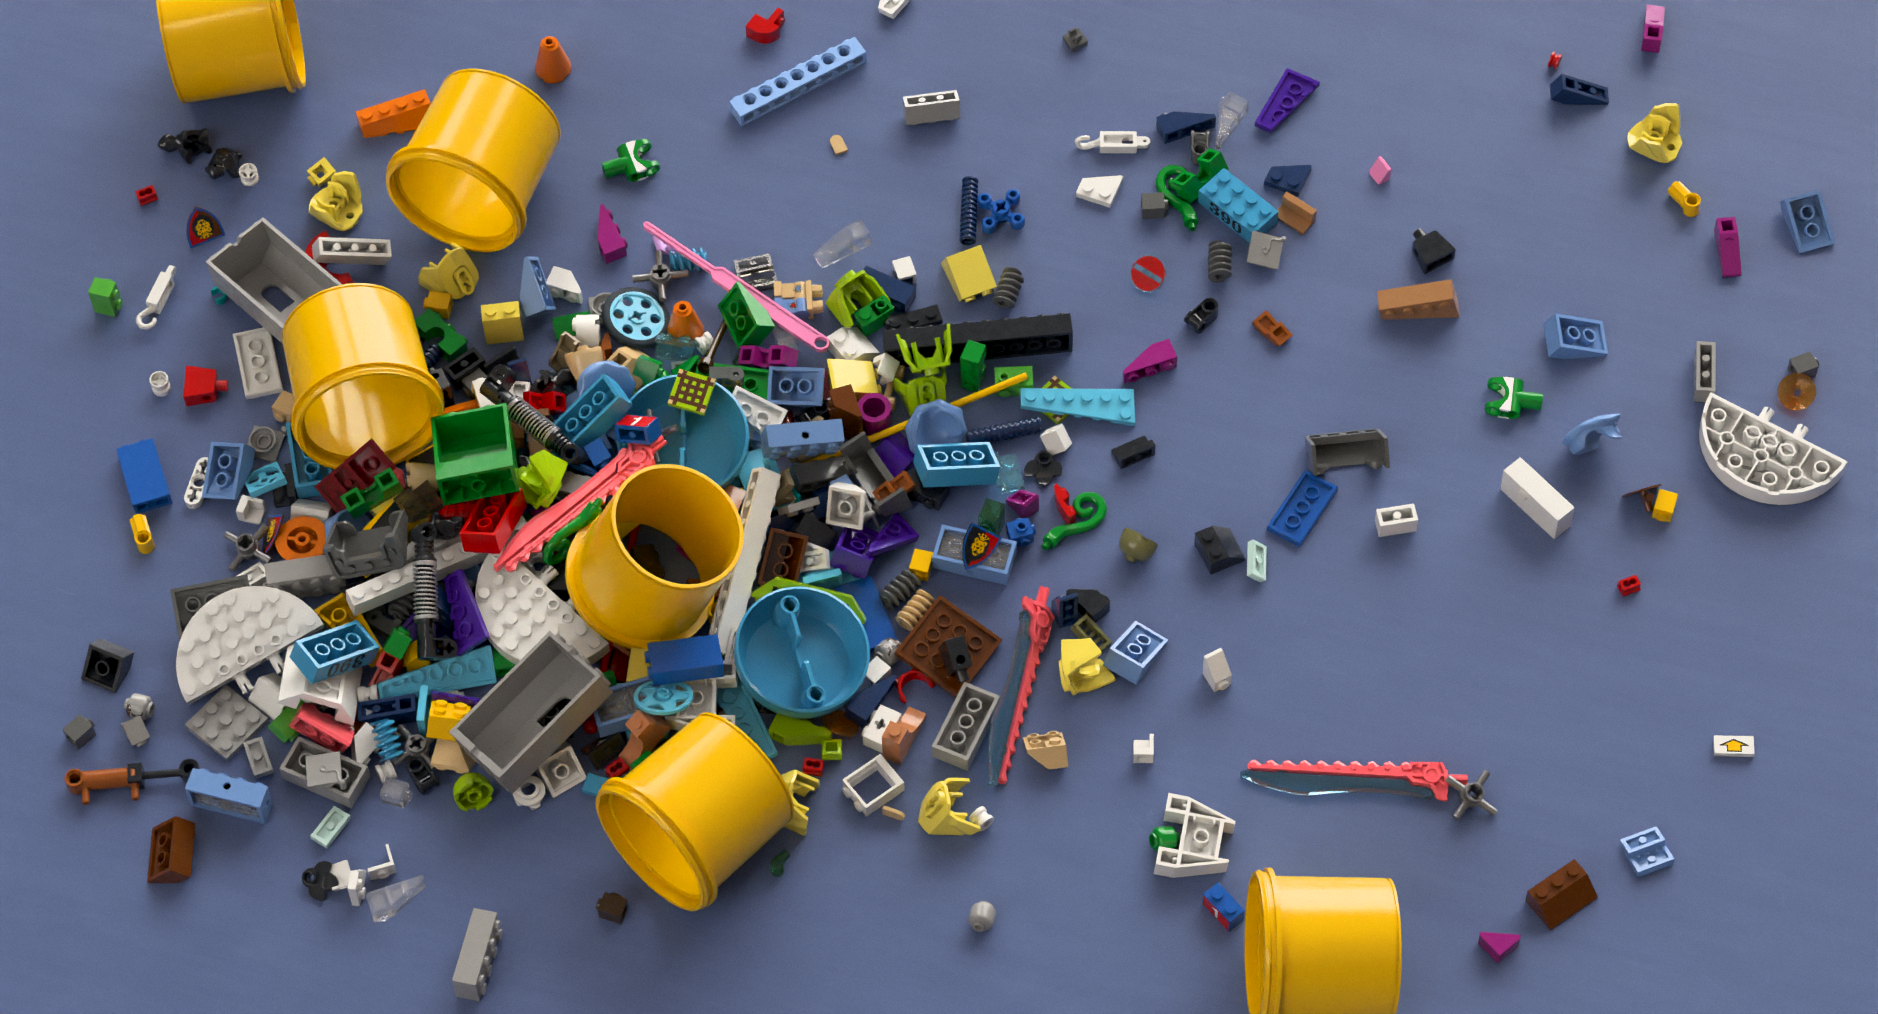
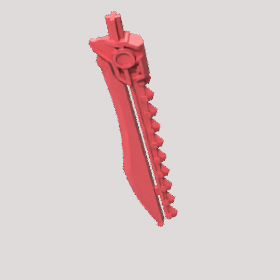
(549, 522)

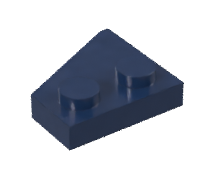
(1288, 178)

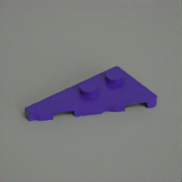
(893, 535)

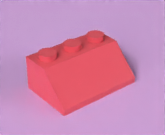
(322, 728)

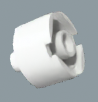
(587, 330)

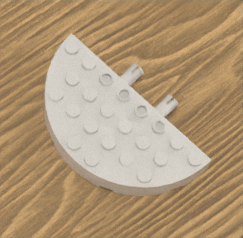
(1741, 438)
(523, 610)
(237, 635)

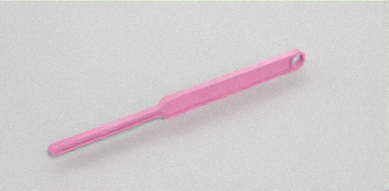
(727, 279)

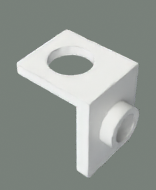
(383, 870)
(342, 872)

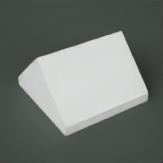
(315, 509)
(266, 694)

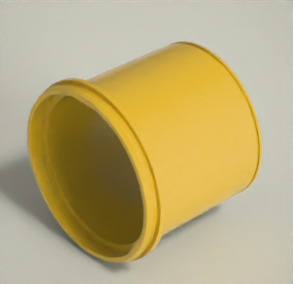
(231, 47)
(474, 161)
(358, 375)
(622, 597)
(695, 810)
(1322, 945)

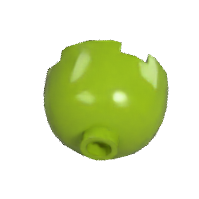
(472, 791)

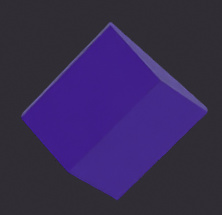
(895, 453)

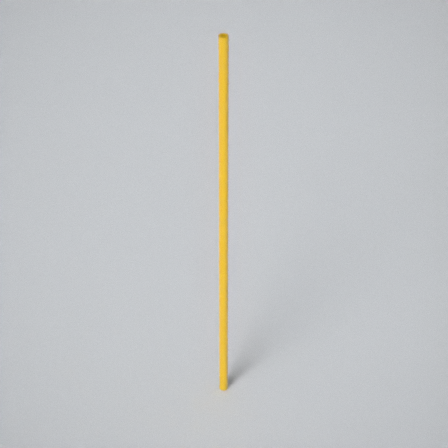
(958, 403)

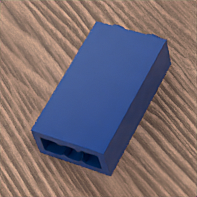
(144, 476)
(684, 660)

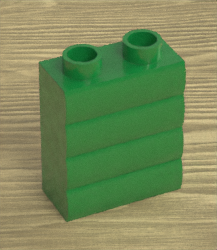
(475, 454)

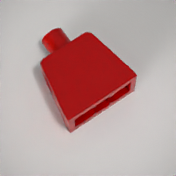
(202, 385)

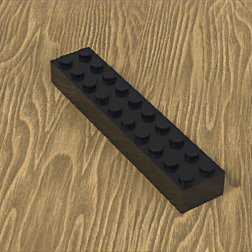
(1002, 337)

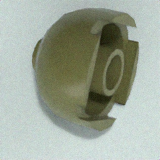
(1136, 546)

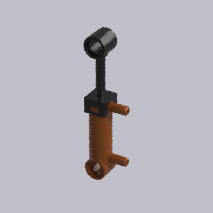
(130, 776)

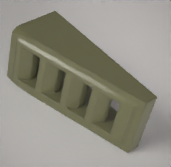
(1091, 625)

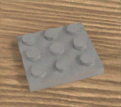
(226, 722)

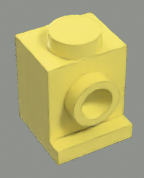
(321, 166)

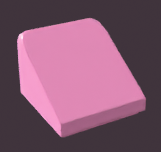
(1380, 171)

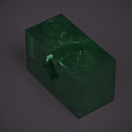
(992, 516)

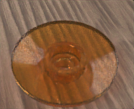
(1795, 382)
(839, 724)

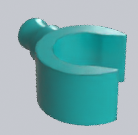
(221, 300)

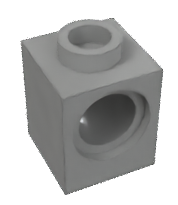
(135, 731)

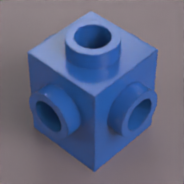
(1021, 531)

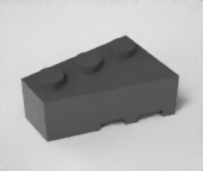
(816, 474)

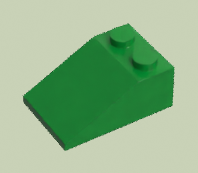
(745, 317)

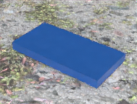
(1302, 508)
(877, 623)

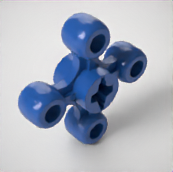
(1001, 211)

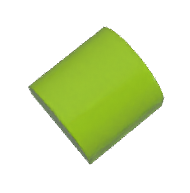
(832, 749)

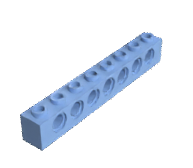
(807, 81)

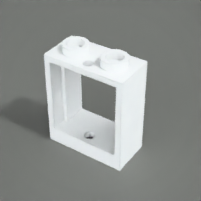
(880, 764)

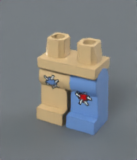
(799, 297)

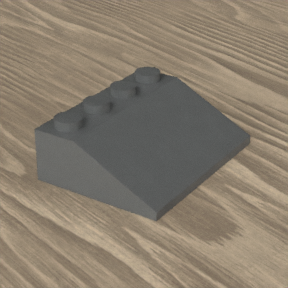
(191, 598)

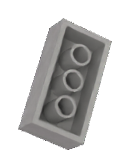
(303, 577)
(965, 726)
(353, 773)
(477, 954)

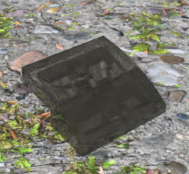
(756, 271)
(419, 502)

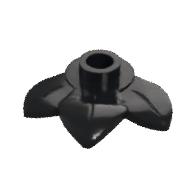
(1043, 470)
(322, 881)

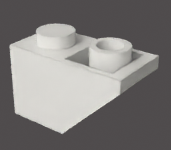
(563, 285)
(364, 744)

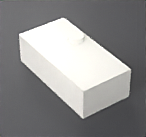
(1537, 498)

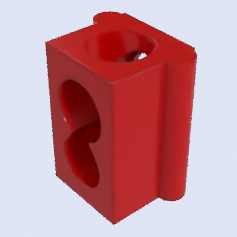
(146, 195)
(1634, 586)
(614, 766)
(809, 766)

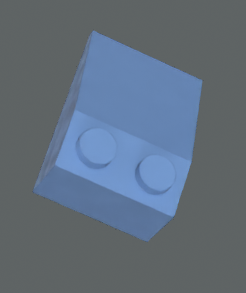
(1807, 221)
(534, 291)
(1574, 337)
(795, 386)
(227, 470)
(1135, 652)

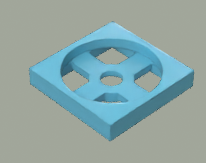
(273, 481)
(423, 710)

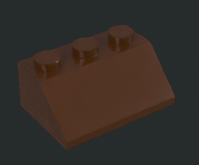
(844, 406)
(783, 556)
(171, 851)
(1561, 894)

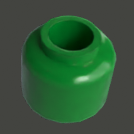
(1164, 837)

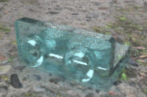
(1009, 475)

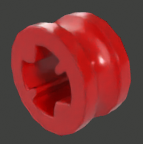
(1554, 60)

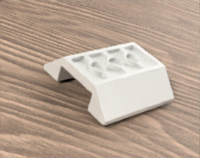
(334, 692)

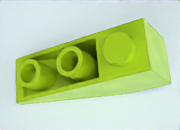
(797, 732)

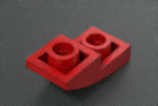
(1062, 502)

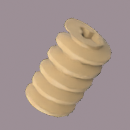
(915, 608)

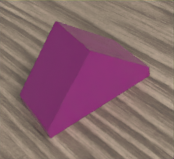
(1024, 503)
(1498, 944)

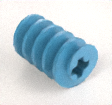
(679, 261)
(386, 739)

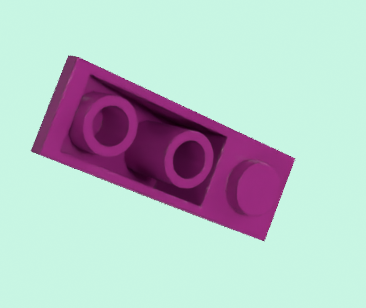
(1653, 28)
(609, 241)
(1728, 246)
(1154, 359)

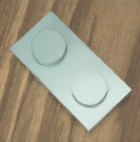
(1256, 561)
(330, 827)

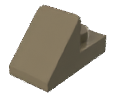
(784, 493)

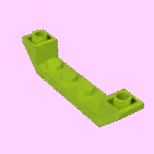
(784, 583)

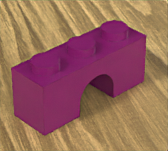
(763, 358)

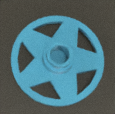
(663, 698)

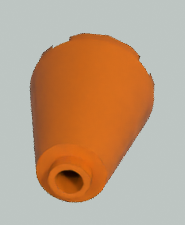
(552, 62)
(685, 321)

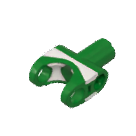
(630, 162)
(1513, 398)

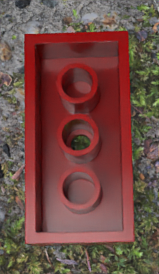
(492, 522)

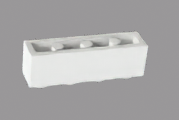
(351, 251)

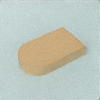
(838, 144)
(893, 813)

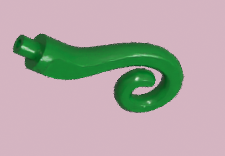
(1188, 213)
(1056, 534)
(560, 542)

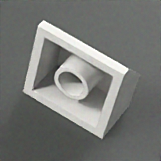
(851, 344)
(846, 505)
(561, 770)

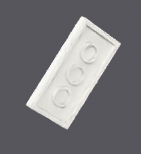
(257, 363)

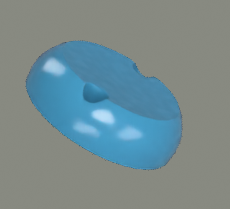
(706, 443)
(801, 653)

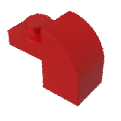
(765, 30)
(552, 400)
(387, 668)

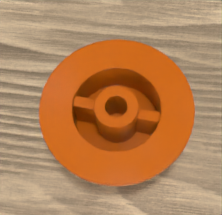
(301, 538)

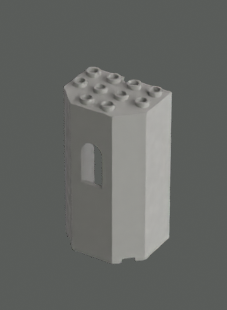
(262, 261)
(504, 724)

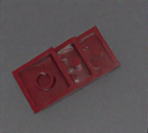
(354, 472)

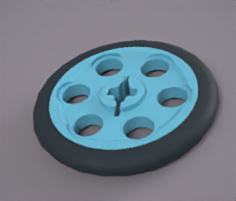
(635, 295)

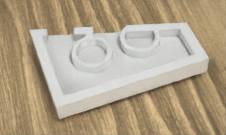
(758, 410)

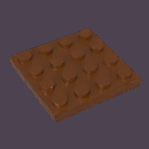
(939, 624)

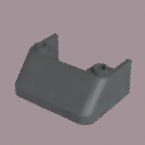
(1347, 449)
(871, 473)

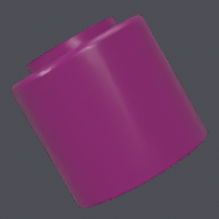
(875, 413)

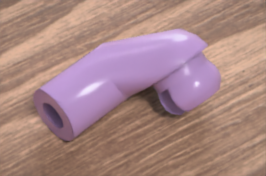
(660, 246)

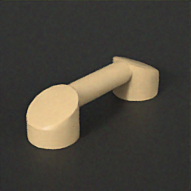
(889, 387)

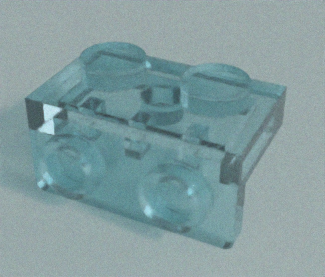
(674, 348)

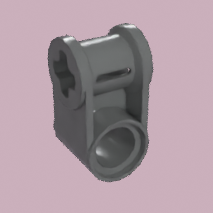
(1199, 144)

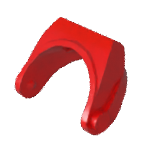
(908, 676)

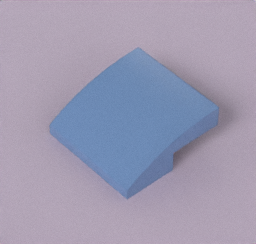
(1647, 851)

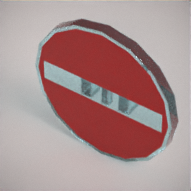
(1148, 273)

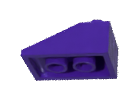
(851, 551)

